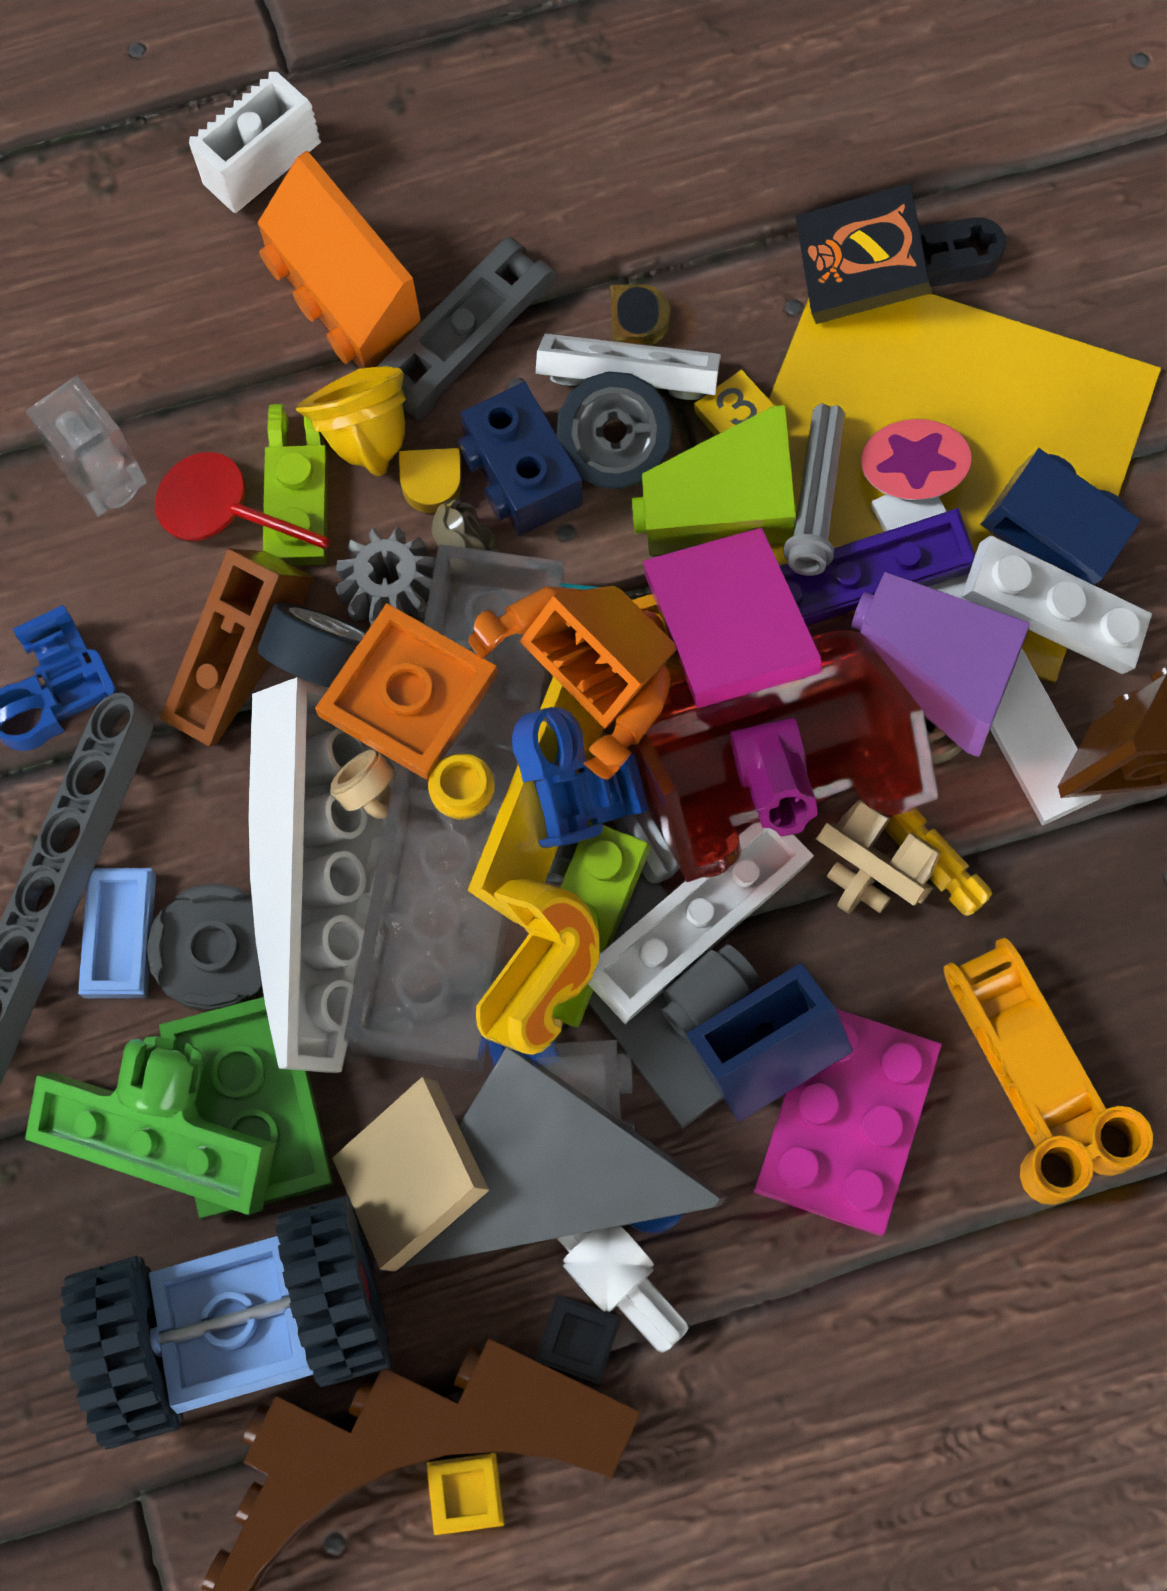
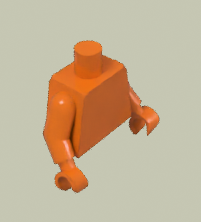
(599, 652)

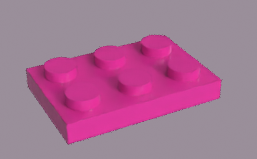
(851, 1128)

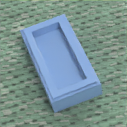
(117, 933)

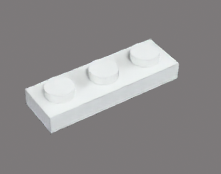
(682, 372)
(1057, 604)

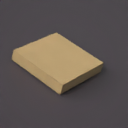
(409, 1174)

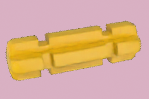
(950, 872)

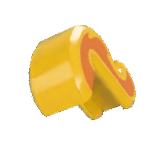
(544, 971)

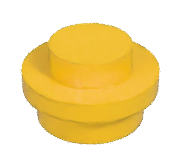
(461, 786)

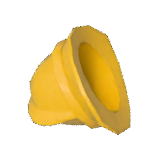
(361, 416)

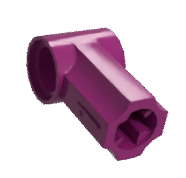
(775, 769)

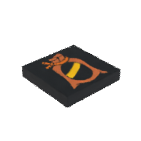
(863, 254)

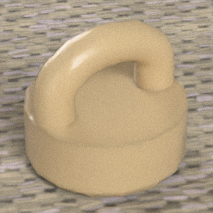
(364, 784)

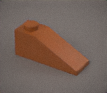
(223, 652)

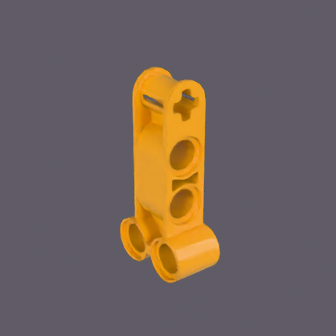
(1041, 1075)

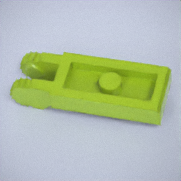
(295, 489)

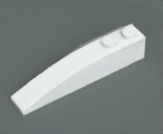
(307, 874)

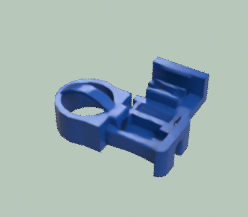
(66, 676)
(570, 797)

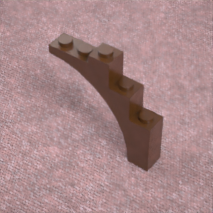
(318, 1461)

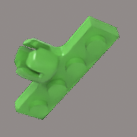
(153, 1127)

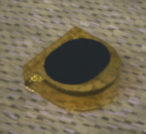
(639, 314)

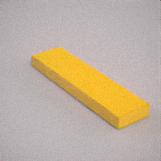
(513, 842)

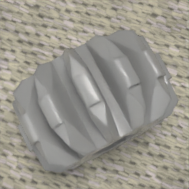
(383, 559)

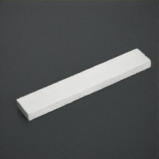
(1026, 720)

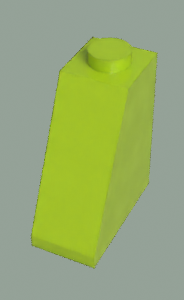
(721, 488)

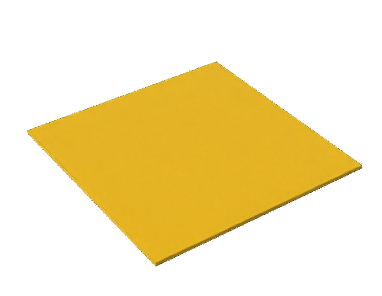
(982, 376)

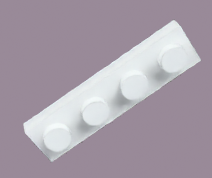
(694, 921)

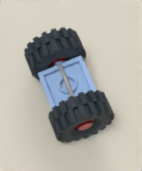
(223, 1324)

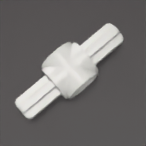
(615, 1274)

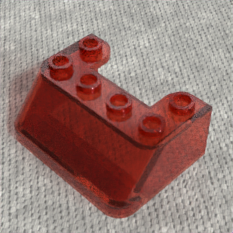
(854, 730)

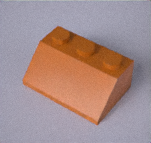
(337, 266)

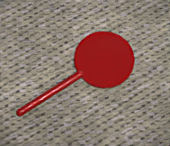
(207, 494)

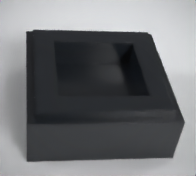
(578, 1339)

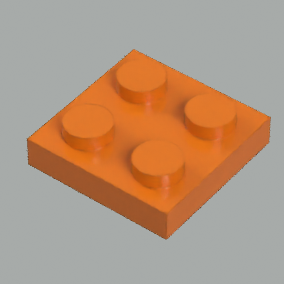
(407, 691)

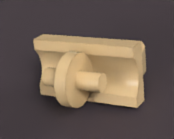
(854, 841)

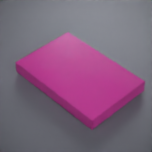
(731, 617)

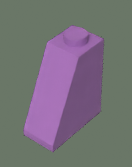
(944, 653)

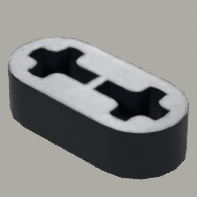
(948, 251)

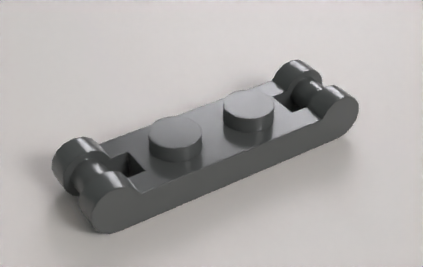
(468, 323)

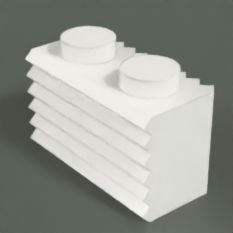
(254, 141)

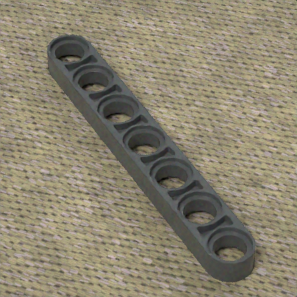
(68, 869)

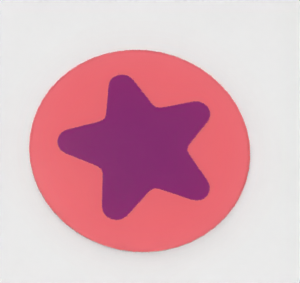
(916, 459)

